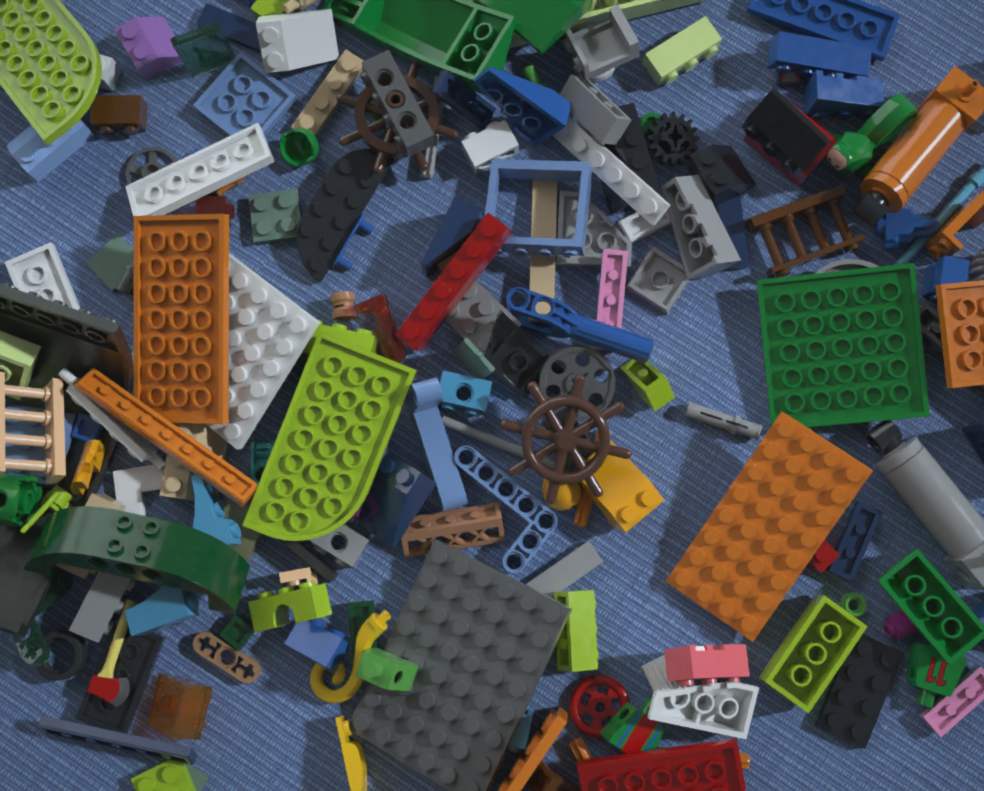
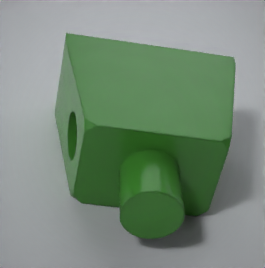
(381, 670)

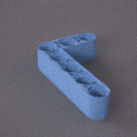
(423, 408)
(512, 502)

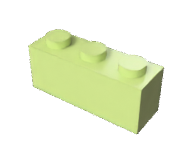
(682, 52)

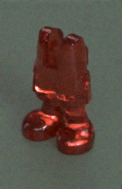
(391, 345)

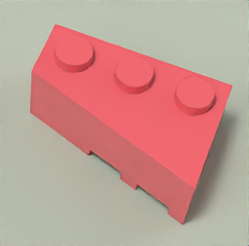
(706, 663)

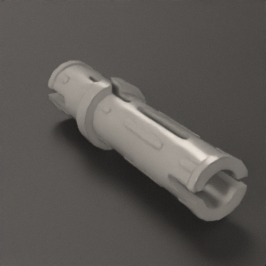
(751, 429)

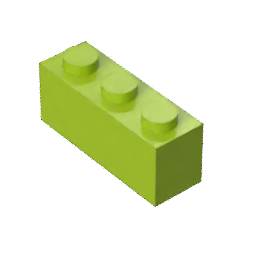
(578, 639)

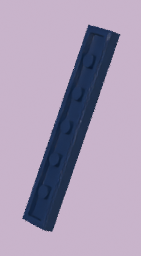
(118, 740)

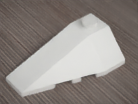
(713, 708)

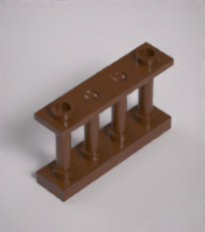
(807, 207)

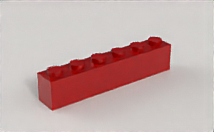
(454, 282)

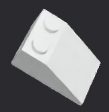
(297, 40)

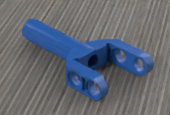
(566, 323)

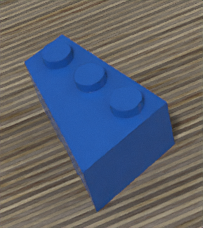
(842, 97)

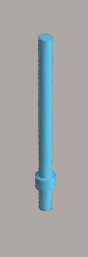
(974, 181)

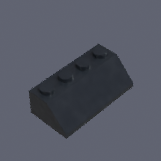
(635, 155)

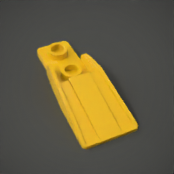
(353, 757)

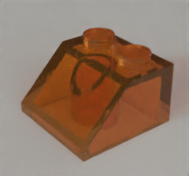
(179, 707)

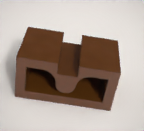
(117, 113)

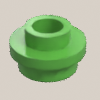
(861, 604)

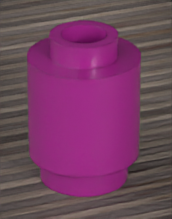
(899, 626)

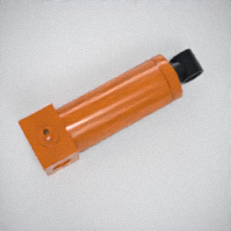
(913, 155)

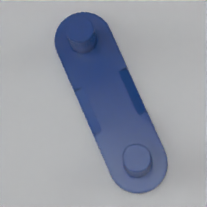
(342, 261)

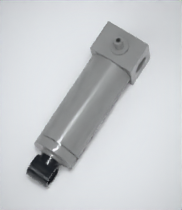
(933, 500)

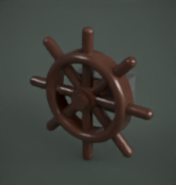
(567, 438)

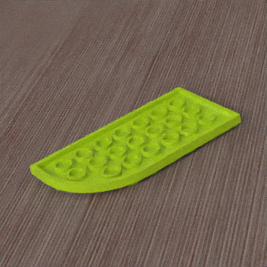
(47, 64)
(329, 441)

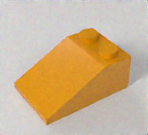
(626, 492)

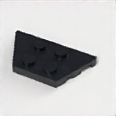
(515, 355)

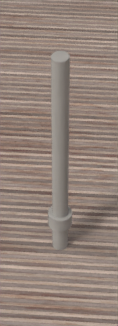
(493, 440)

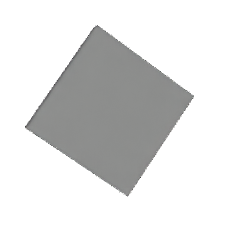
(658, 280)

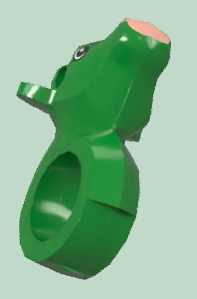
(855, 149)

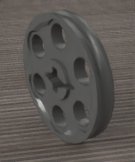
(563, 380)

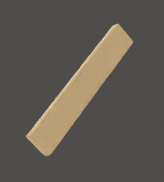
(543, 226)

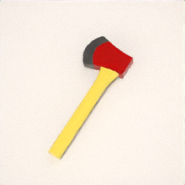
(104, 685)

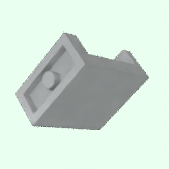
(602, 45)

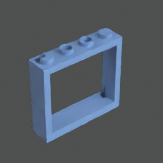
(543, 171)

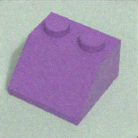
(148, 45)

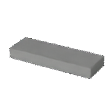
(566, 570)

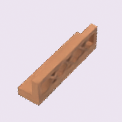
(451, 525)

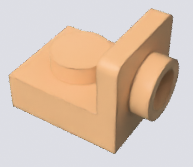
(295, 577)

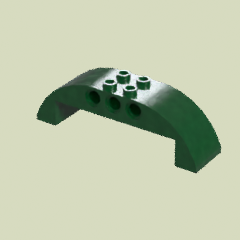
(142, 551)

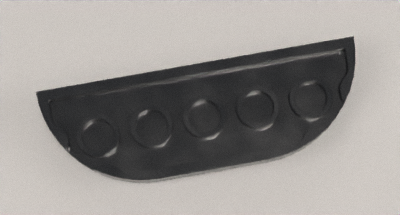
(336, 209)

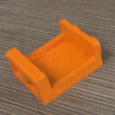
(943, 242)

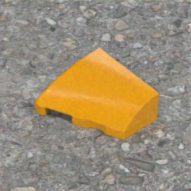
(89, 462)

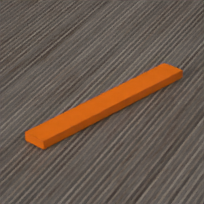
(167, 436)

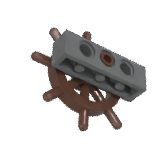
(398, 107)

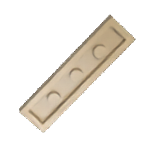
(324, 101)

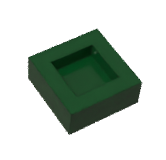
(237, 632)

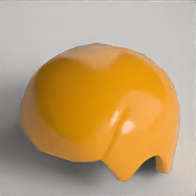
(567, 495)

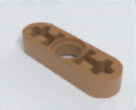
(216, 659)

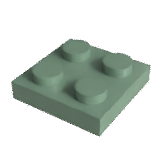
(275, 215)

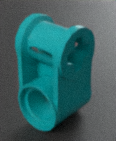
(259, 457)

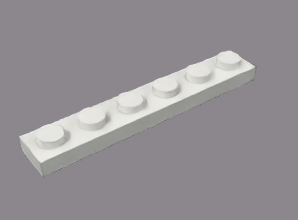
(613, 172)

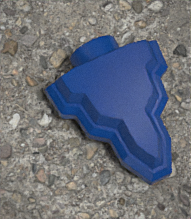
(904, 227)

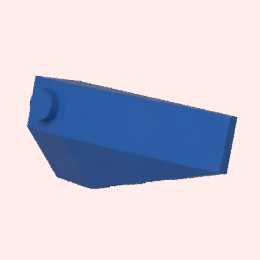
(531, 108)

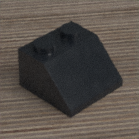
(720, 172)

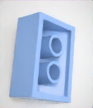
(38, 157)

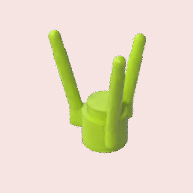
(54, 500)

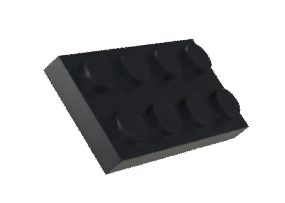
(134, 661)
(859, 691)

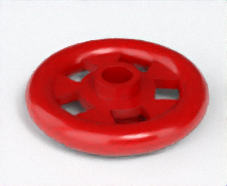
(589, 685)

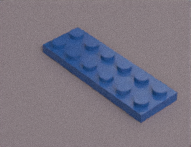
(833, 20)

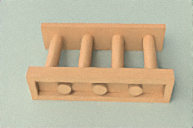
(53, 420)

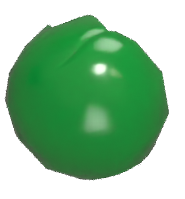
(299, 147)

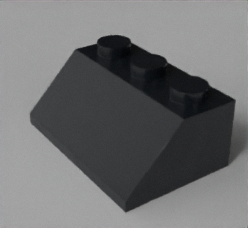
(785, 133)

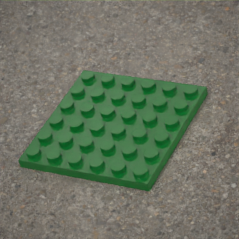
(844, 346)

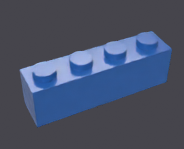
(807, 54)

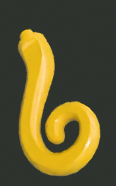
(367, 634)

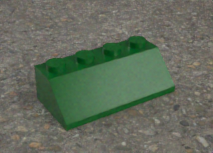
(932, 606)

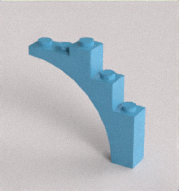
(173, 604)

